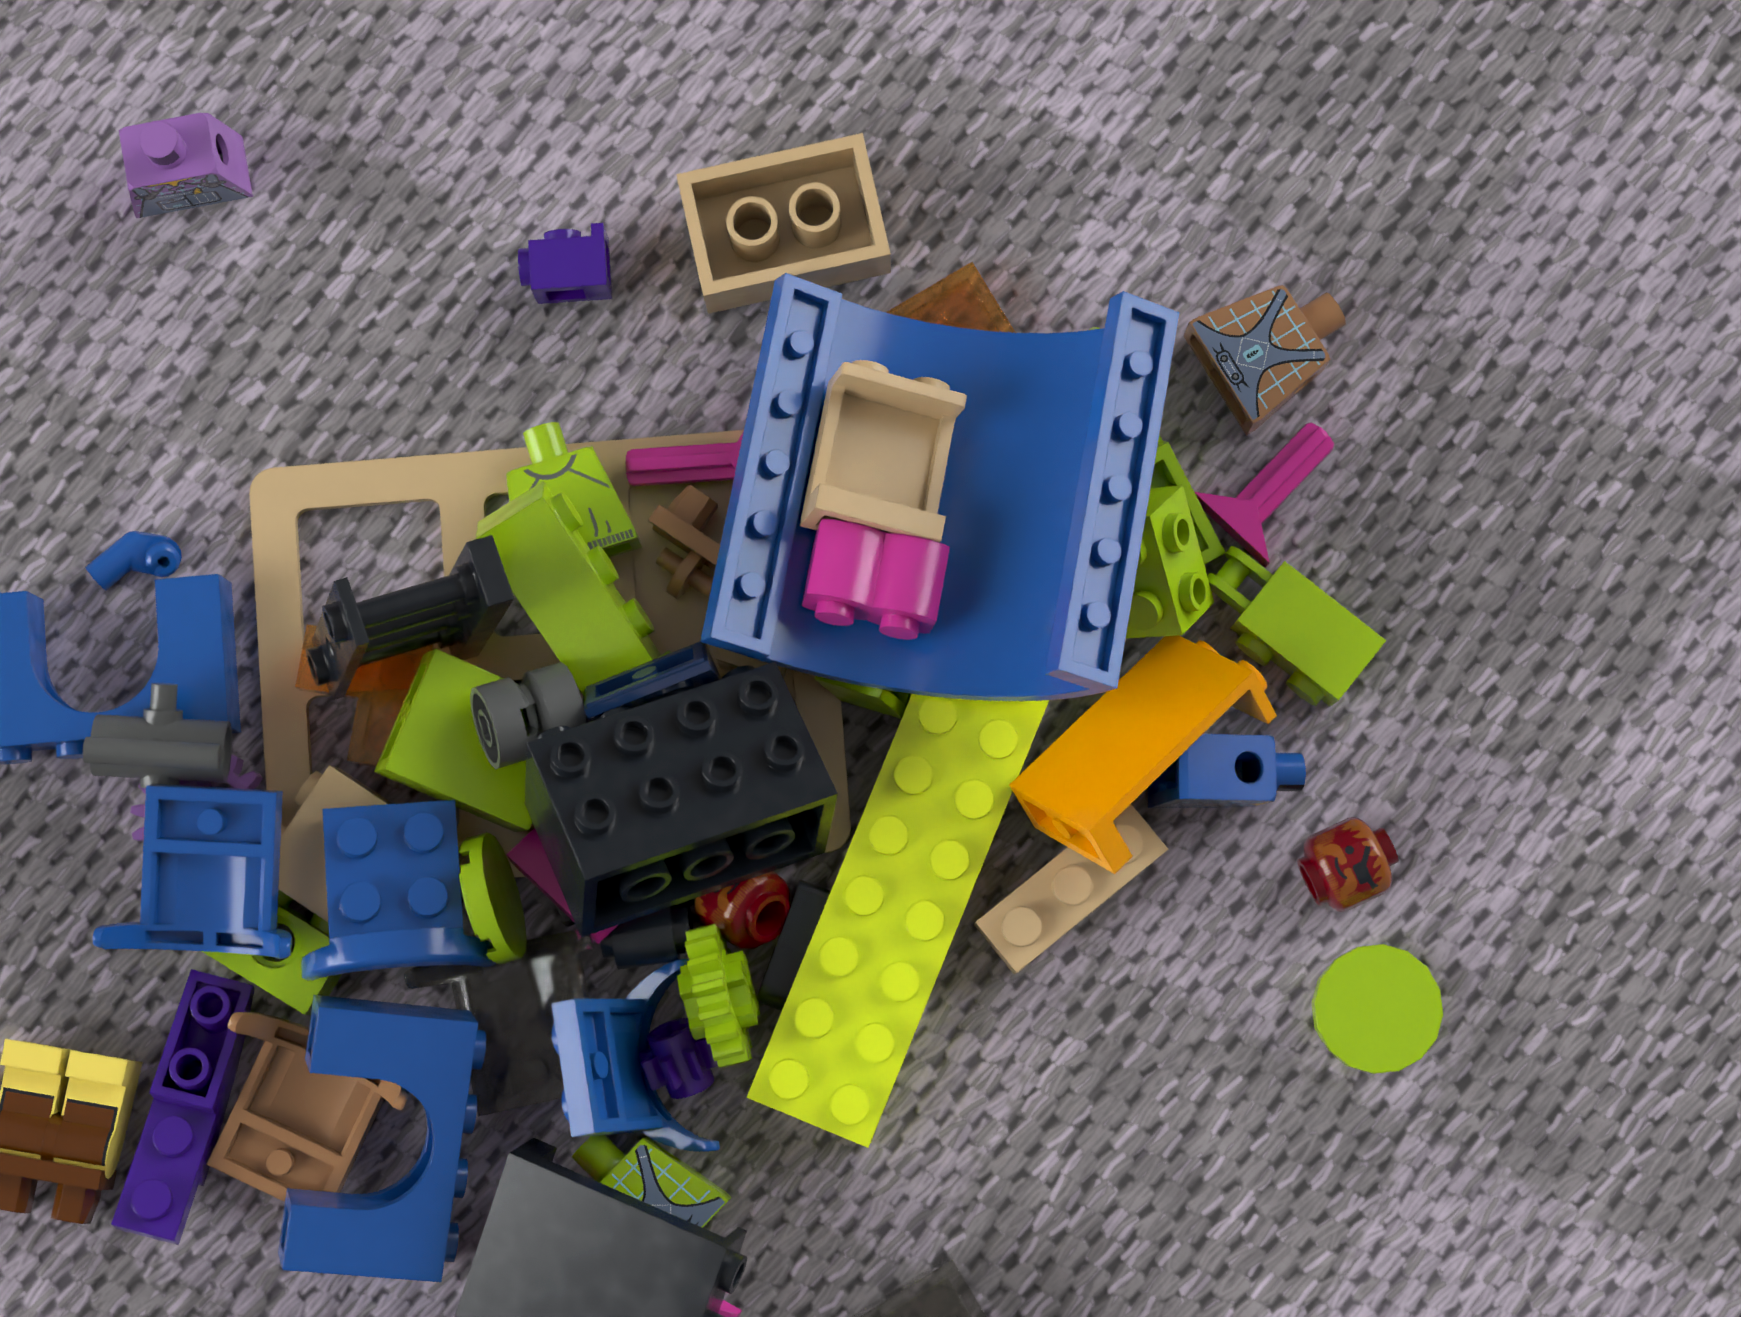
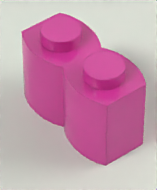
(875, 578)

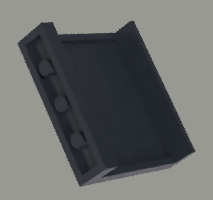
(591, 1251)

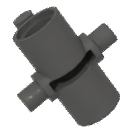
(159, 744)

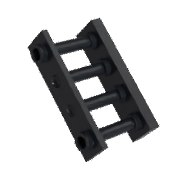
(447, 611)

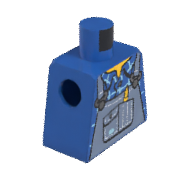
(1207, 775)

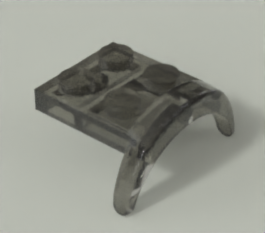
(516, 1012)

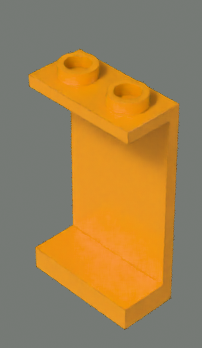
(1130, 741)

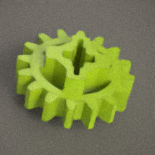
(718, 995)

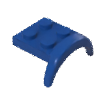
(207, 874)
(393, 891)
(603, 1070)

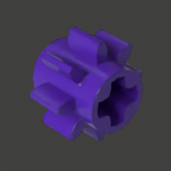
(677, 1060)

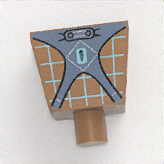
(1263, 350)

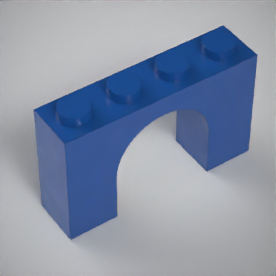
(193, 652)
(407, 1225)

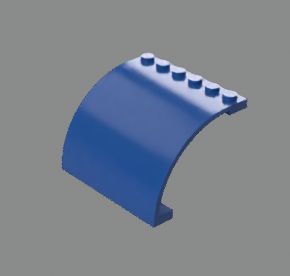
(1035, 496)

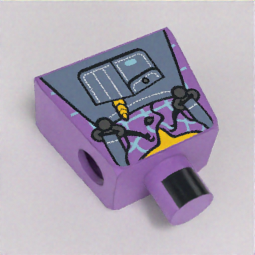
(178, 164)

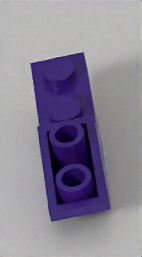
(186, 1110)

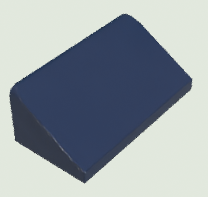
(652, 680)

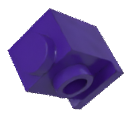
(567, 266)

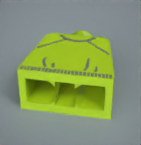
(583, 481)

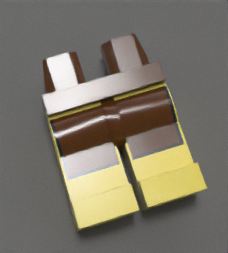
(62, 1125)

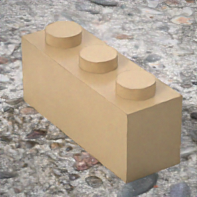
(1064, 895)

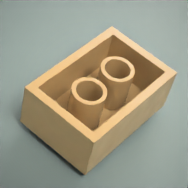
(782, 213)

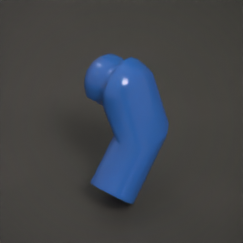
(135, 552)

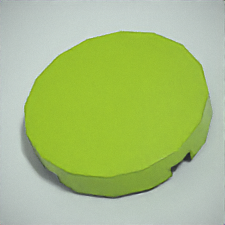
(492, 898)
(1377, 1008)

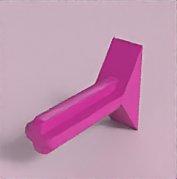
(682, 464)
(1246, 512)

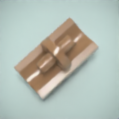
(683, 527)

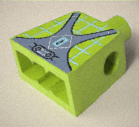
(652, 1177)

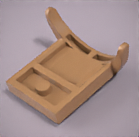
(294, 1123)

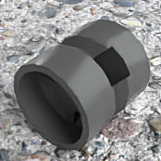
(547, 700)

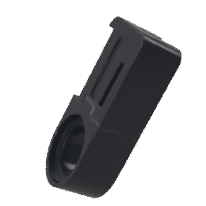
(792, 943)

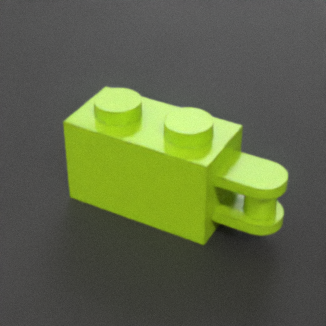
(1296, 628)

